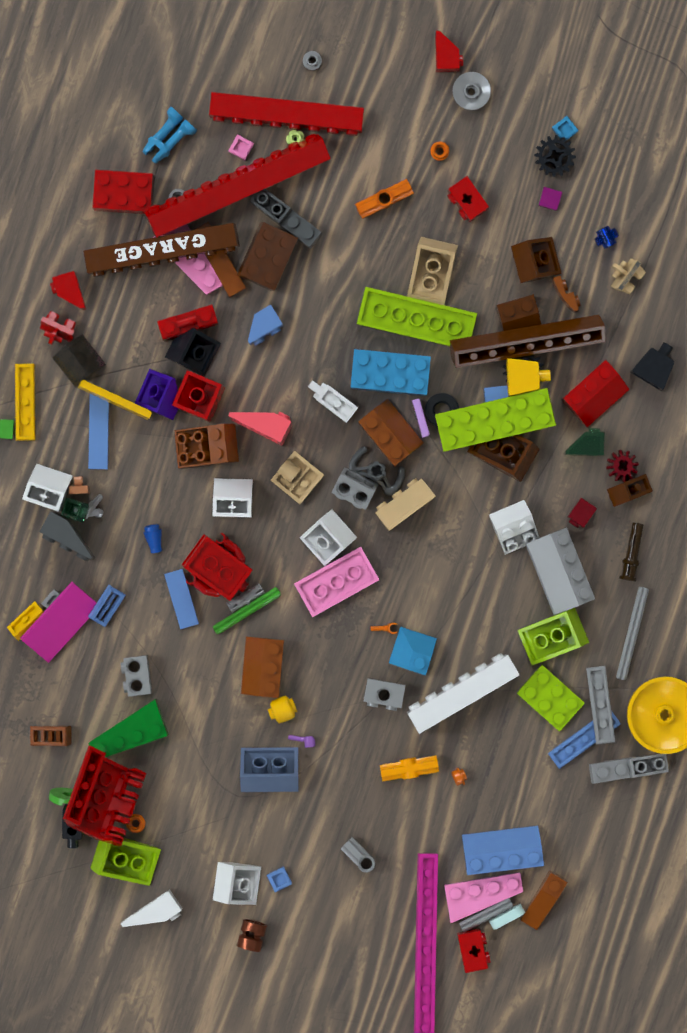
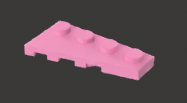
(198, 269)
(475, 895)

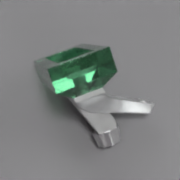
(80, 511)

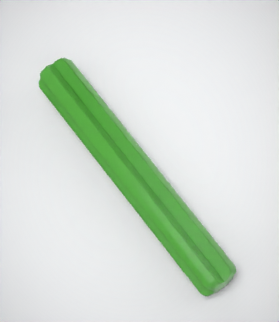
(246, 610)

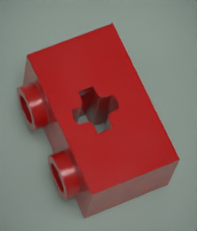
(477, 203)
(470, 961)

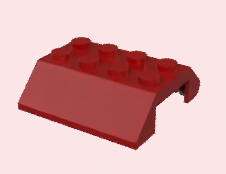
(101, 797)

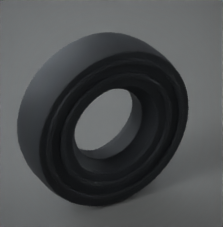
(436, 399)

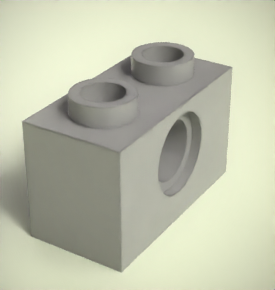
(373, 688)

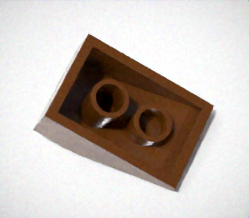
(508, 455)

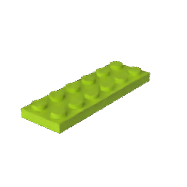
(414, 317)
(495, 419)

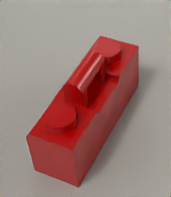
(178, 325)

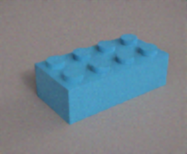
(390, 372)

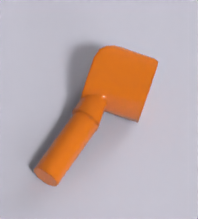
(384, 628)

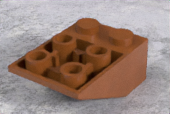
(206, 445)

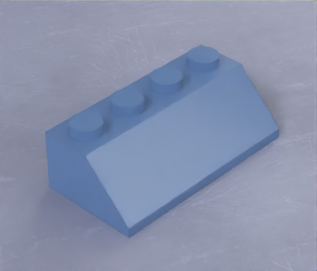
(502, 850)

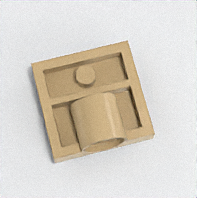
(297, 477)

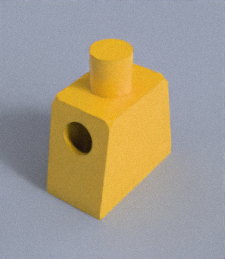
(524, 376)

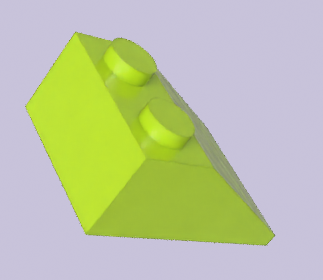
(553, 636)
(128, 862)

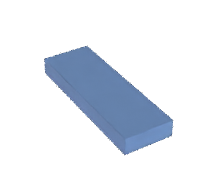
(181, 599)

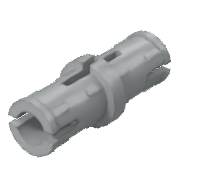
(245, 598)

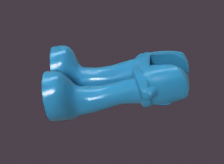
(184, 129)

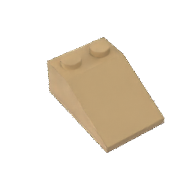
(432, 270)

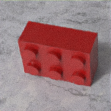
(122, 191)

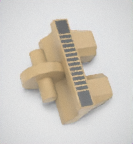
(624, 273)

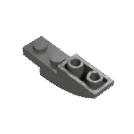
(286, 217)

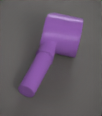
(309, 741)

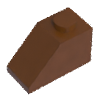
(629, 490)

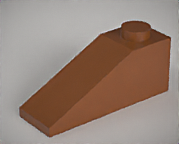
(544, 900)

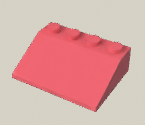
(269, 425)

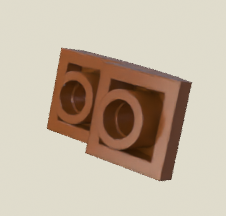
(568, 299)

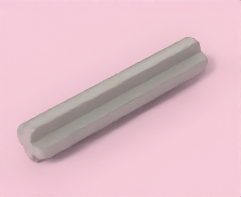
(485, 915)

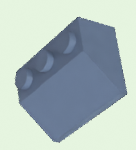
(269, 769)

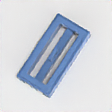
(93, 615)

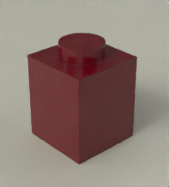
(581, 513)

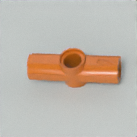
(372, 204)

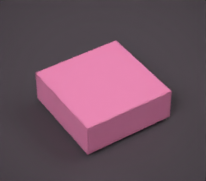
(241, 147)

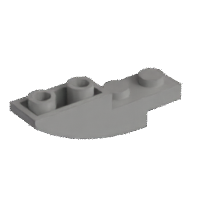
(628, 767)

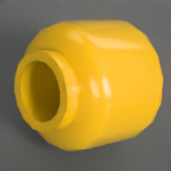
(282, 709)

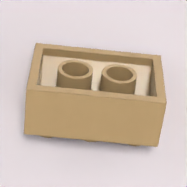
(404, 503)

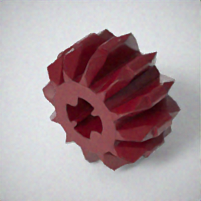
(629, 467)

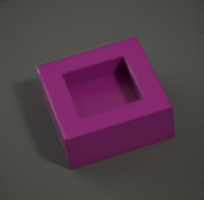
(550, 198)

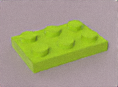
(550, 698)

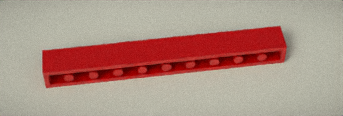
(237, 185)

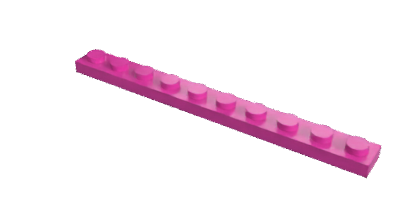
(425, 943)

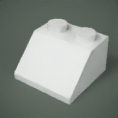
(328, 537)
(236, 883)

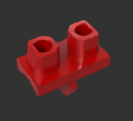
(56, 331)

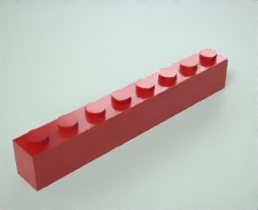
(286, 113)

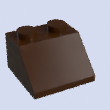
(536, 259)
(518, 313)

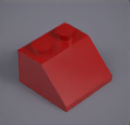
(198, 396)

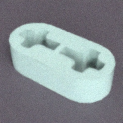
(507, 916)

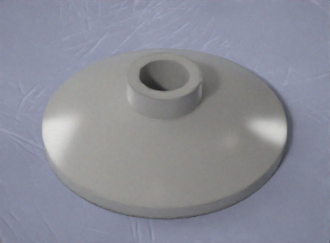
(473, 81)

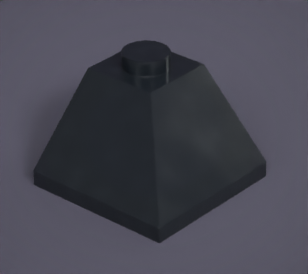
(193, 351)

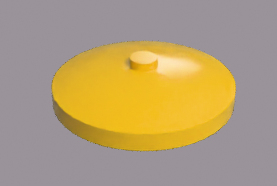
(659, 715)

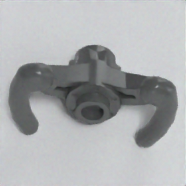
(376, 471)

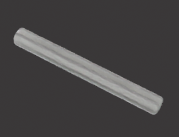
(632, 633)

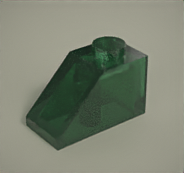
(588, 444)

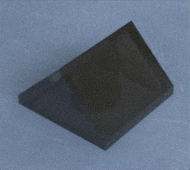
(78, 360)

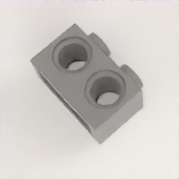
(357, 484)
(142, 675)

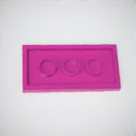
(59, 622)

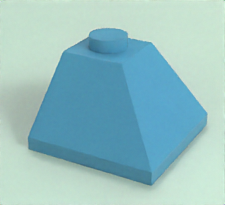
(412, 651)

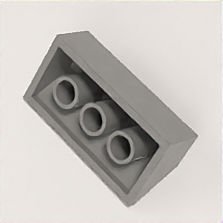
(560, 571)

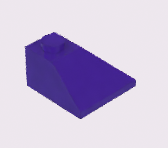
(158, 394)

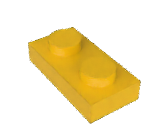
(25, 620)

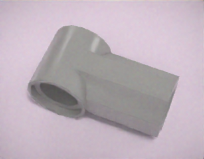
(357, 854)

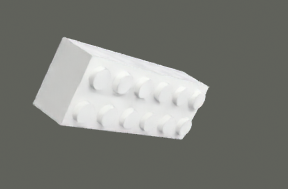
(463, 693)

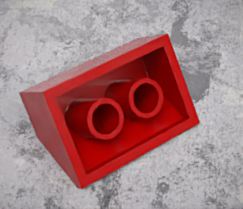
(596, 393)

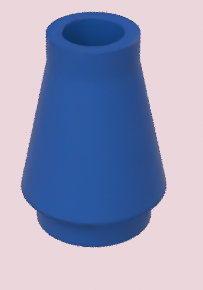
(153, 536)

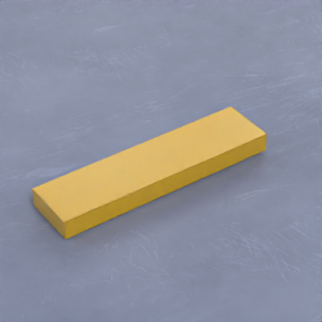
(115, 399)
(25, 402)

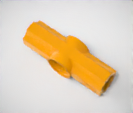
(409, 768)

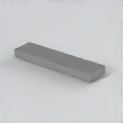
(600, 705)

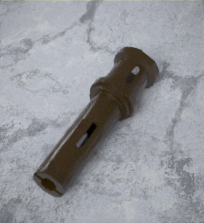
(632, 553)

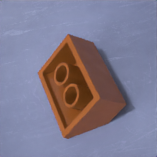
(390, 432)
(262, 667)

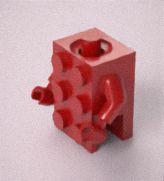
(217, 567)

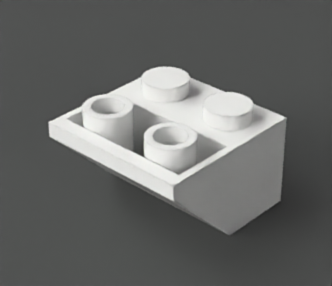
(47, 487)
(232, 498)
(514, 526)

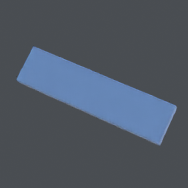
(98, 433)
(576, 744)

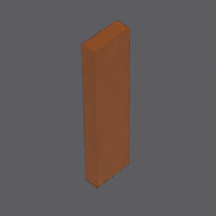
(225, 270)

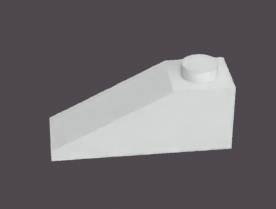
(158, 910)

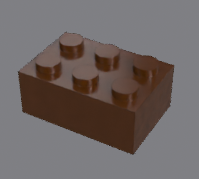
(267, 256)

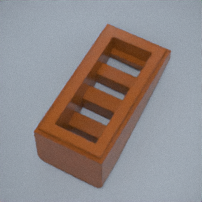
(65, 730)

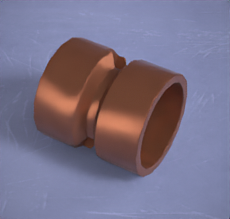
(248, 941)

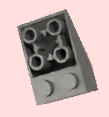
(63, 531)

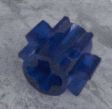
(606, 237)

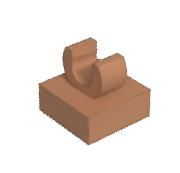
(78, 487)

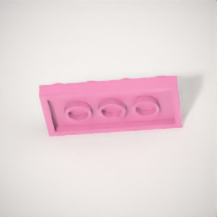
(336, 581)

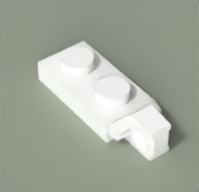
(333, 401)

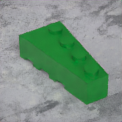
(137, 729)

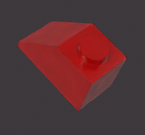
(446, 54)
(68, 289)

